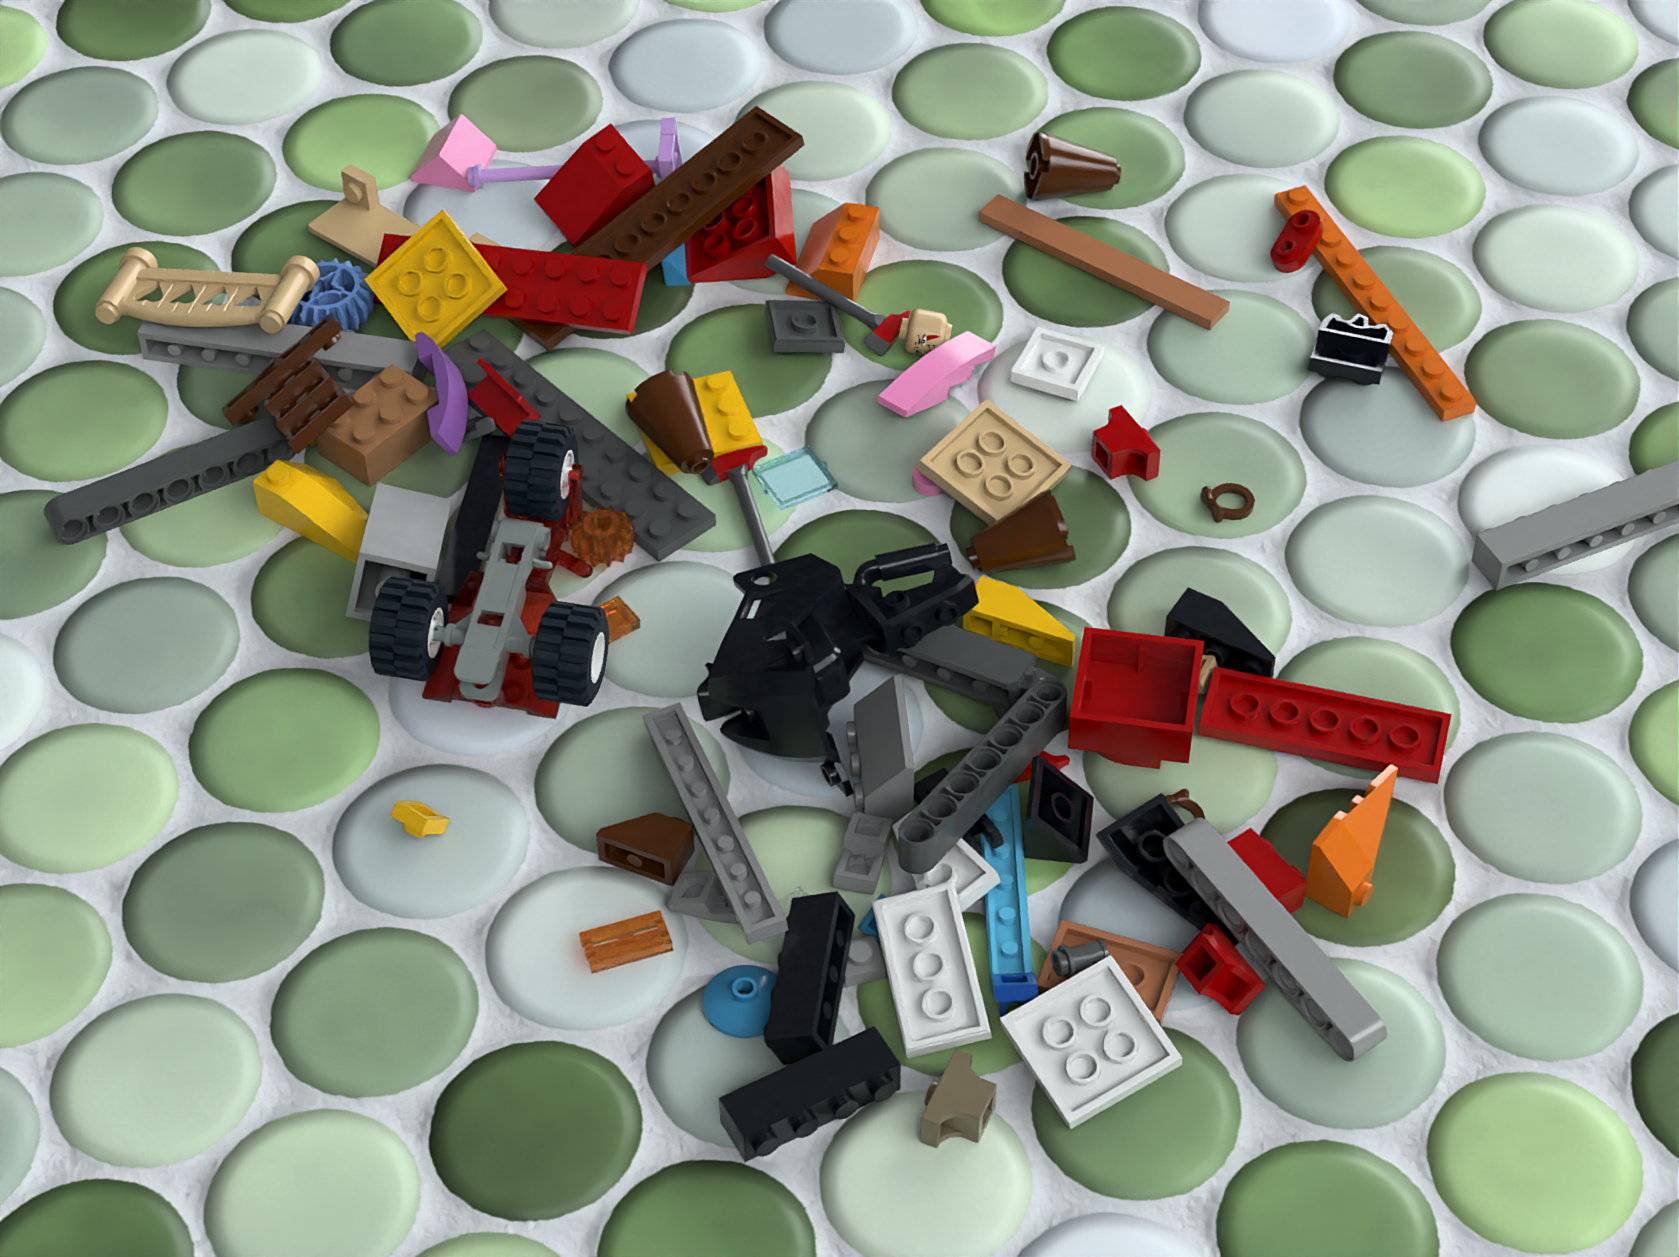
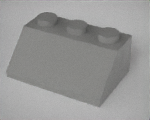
(882, 752)

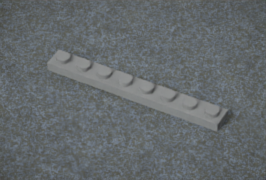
(715, 824)

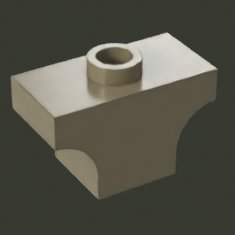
(957, 1103)

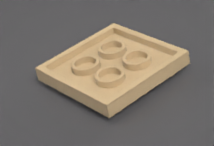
(992, 464)

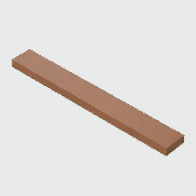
(1104, 261)

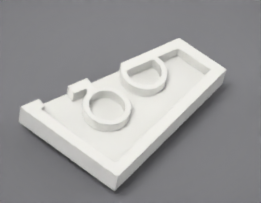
(964, 866)

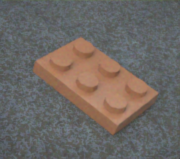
(1145, 965)

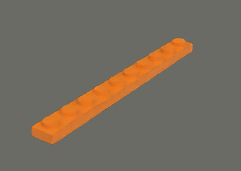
(1372, 299)

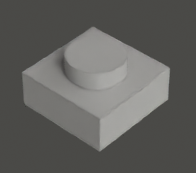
(864, 962)

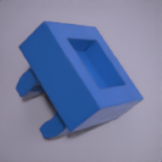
(1013, 988)

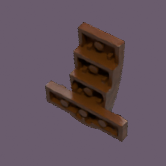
(296, 389)

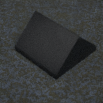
(1056, 816)

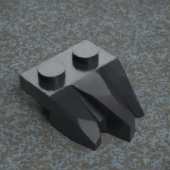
(1351, 349)

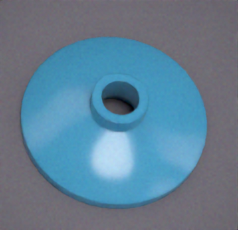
(738, 1013)

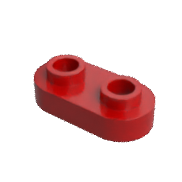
(1299, 236)

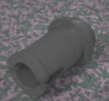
(1073, 959)

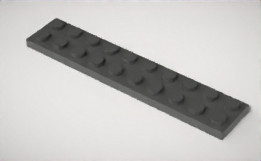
(613, 472)

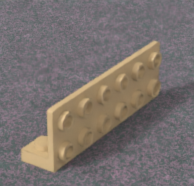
(360, 221)

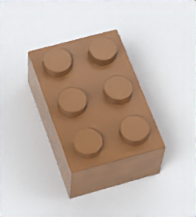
(381, 426)

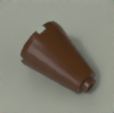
(1066, 169)
(673, 420)
(1023, 538)

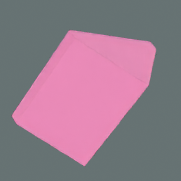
(451, 153)

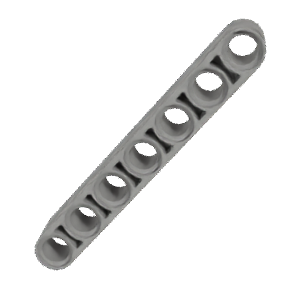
(1275, 939)

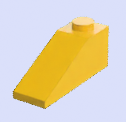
(1018, 621)

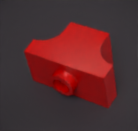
(1125, 447)
(1219, 970)

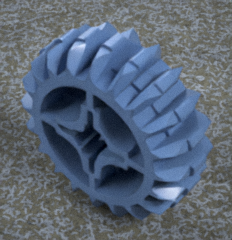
(338, 291)

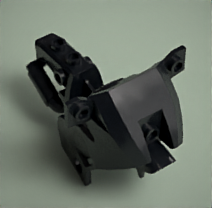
(796, 680)

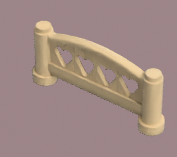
(141, 276)

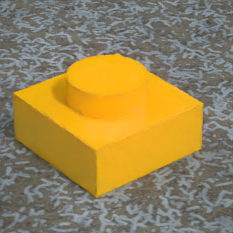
(419, 818)

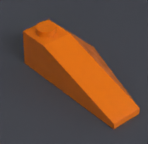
(1348, 849)

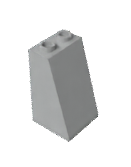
(398, 541)

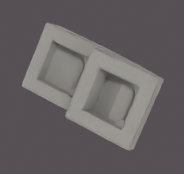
(863, 853)
(701, 897)

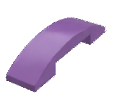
(450, 416)

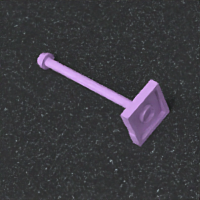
(663, 165)

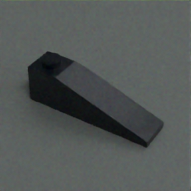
(1138, 851)

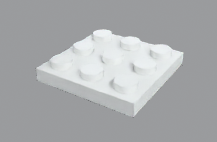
(1090, 1042)

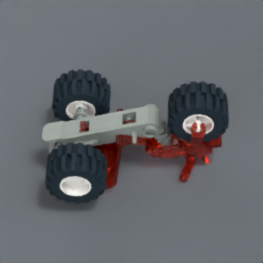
(505, 631)

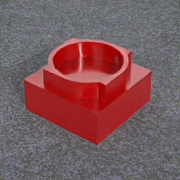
(1135, 697)

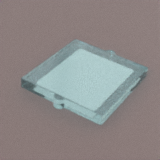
(794, 478)

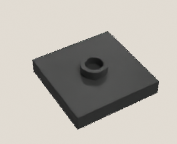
(804, 326)

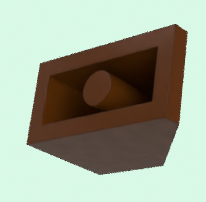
(648, 846)

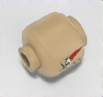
(924, 331)

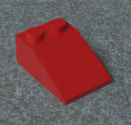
(594, 186)

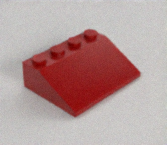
(745, 235)

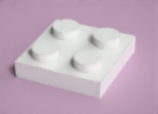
(1057, 363)

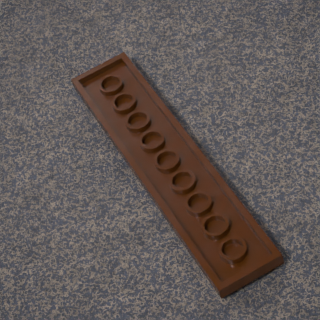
(686, 200)

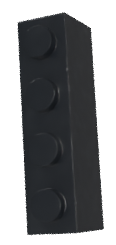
(809, 977)
(810, 1094)

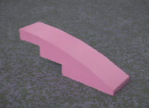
(932, 376)

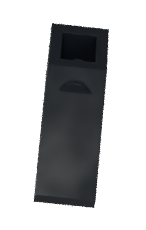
(1223, 633)

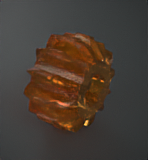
(603, 536)

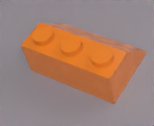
(839, 250)

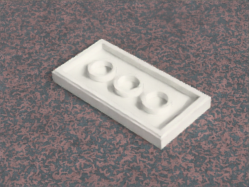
(931, 970)

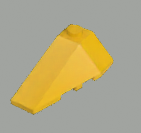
(312, 506)

